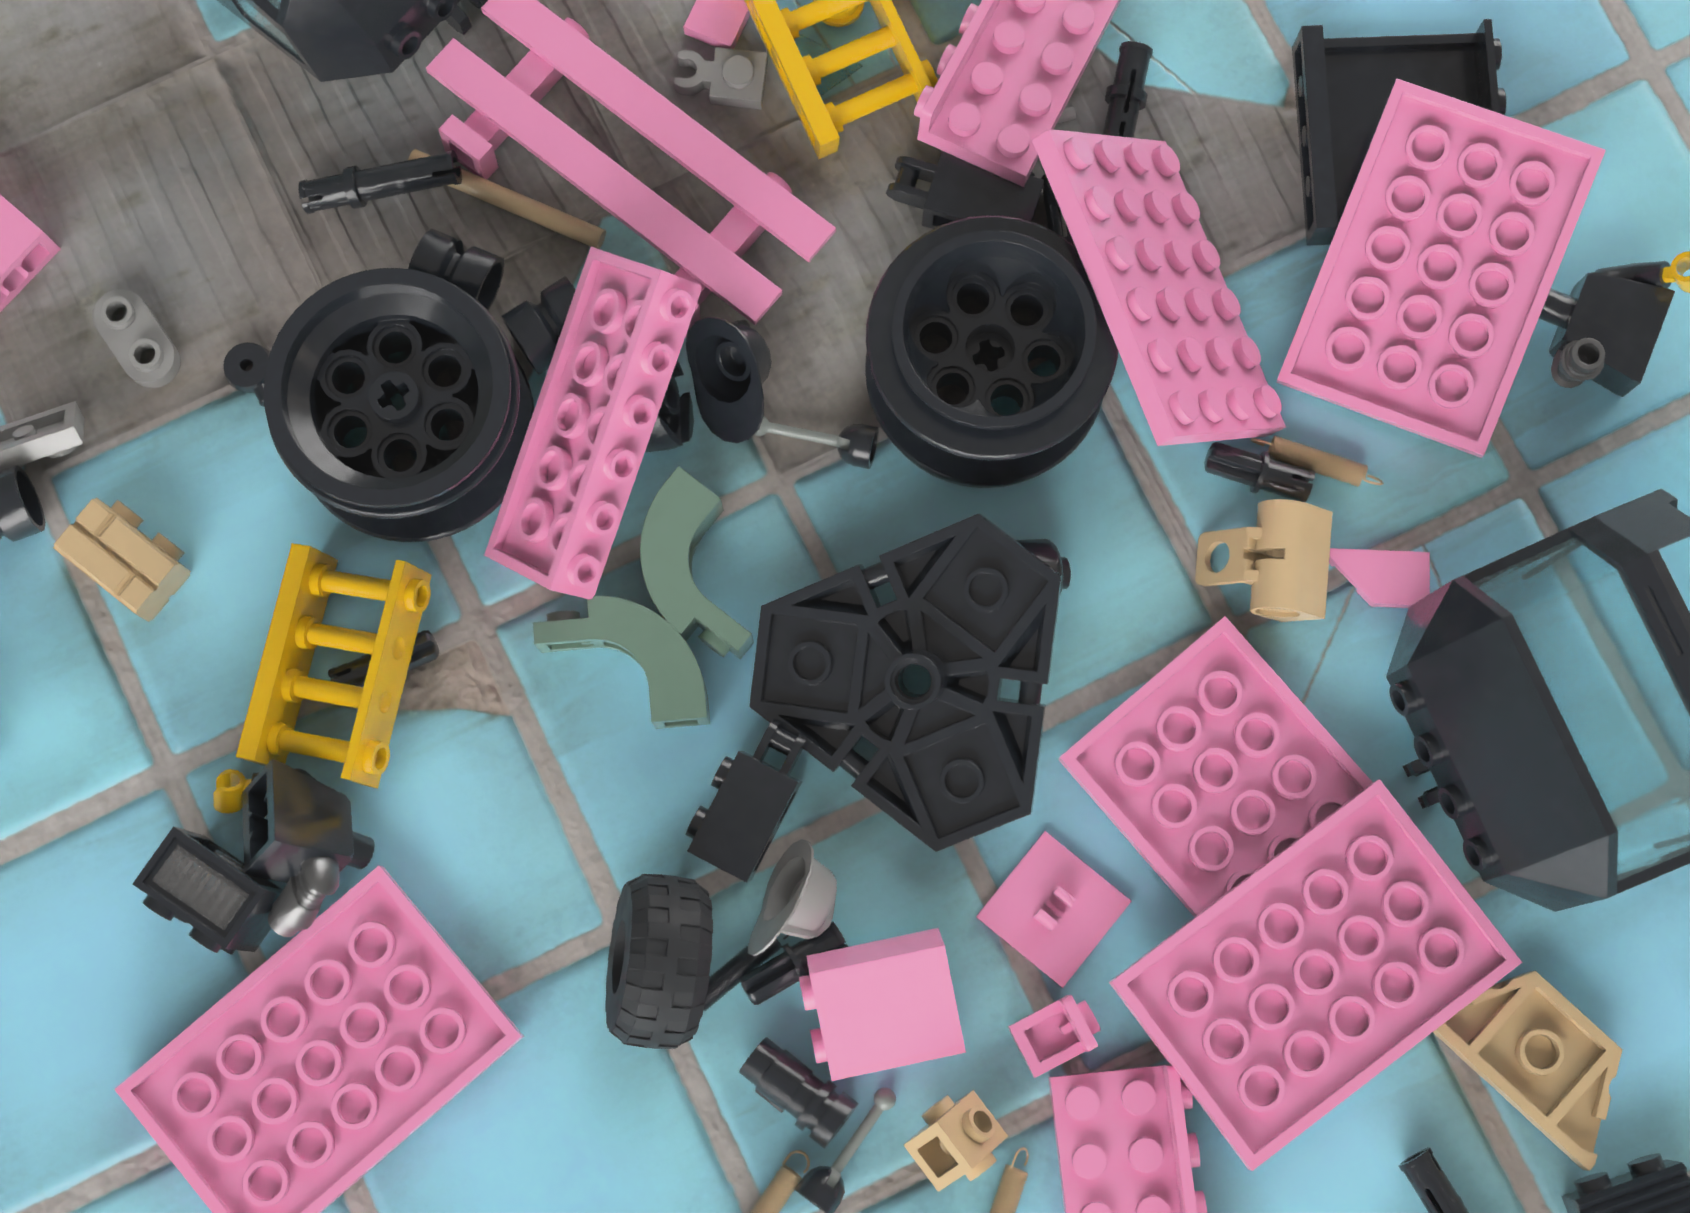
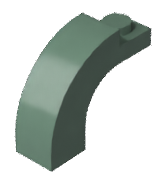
(669, 538)
(614, 623)

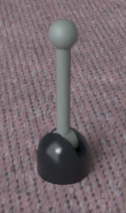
(855, 443)
(824, 1184)

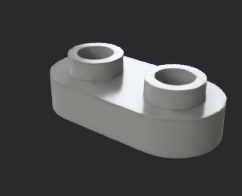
(134, 336)

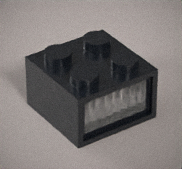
(208, 889)

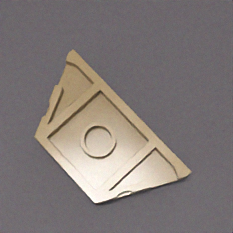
(1539, 1059)

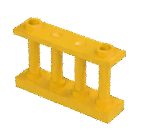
(803, 74)
(289, 652)

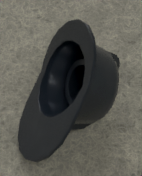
(728, 376)

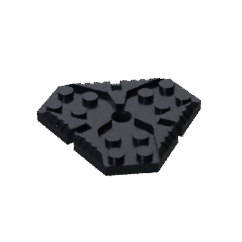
(968, 612)

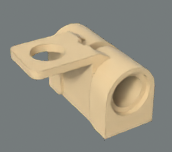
(1279, 557)

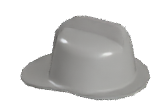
(796, 899)

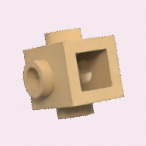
(956, 1140)

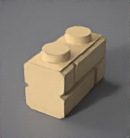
(122, 558)

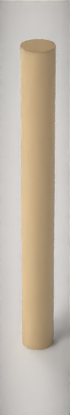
(526, 207)

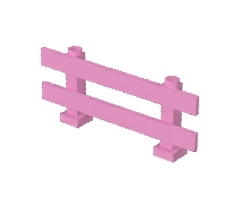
(513, 109)

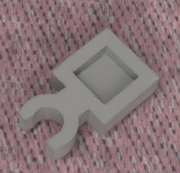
(733, 77)

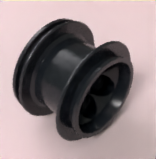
(1008, 268)
(351, 332)

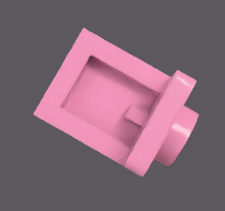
(1055, 1034)

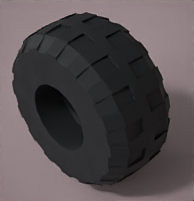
(659, 961)

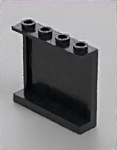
(1346, 88)

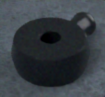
(235, 365)

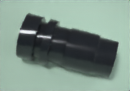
(793, 1088)

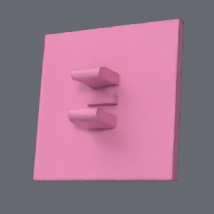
(1053, 909)

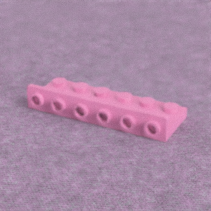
(1009, 80)
(592, 423)
(1125, 1142)

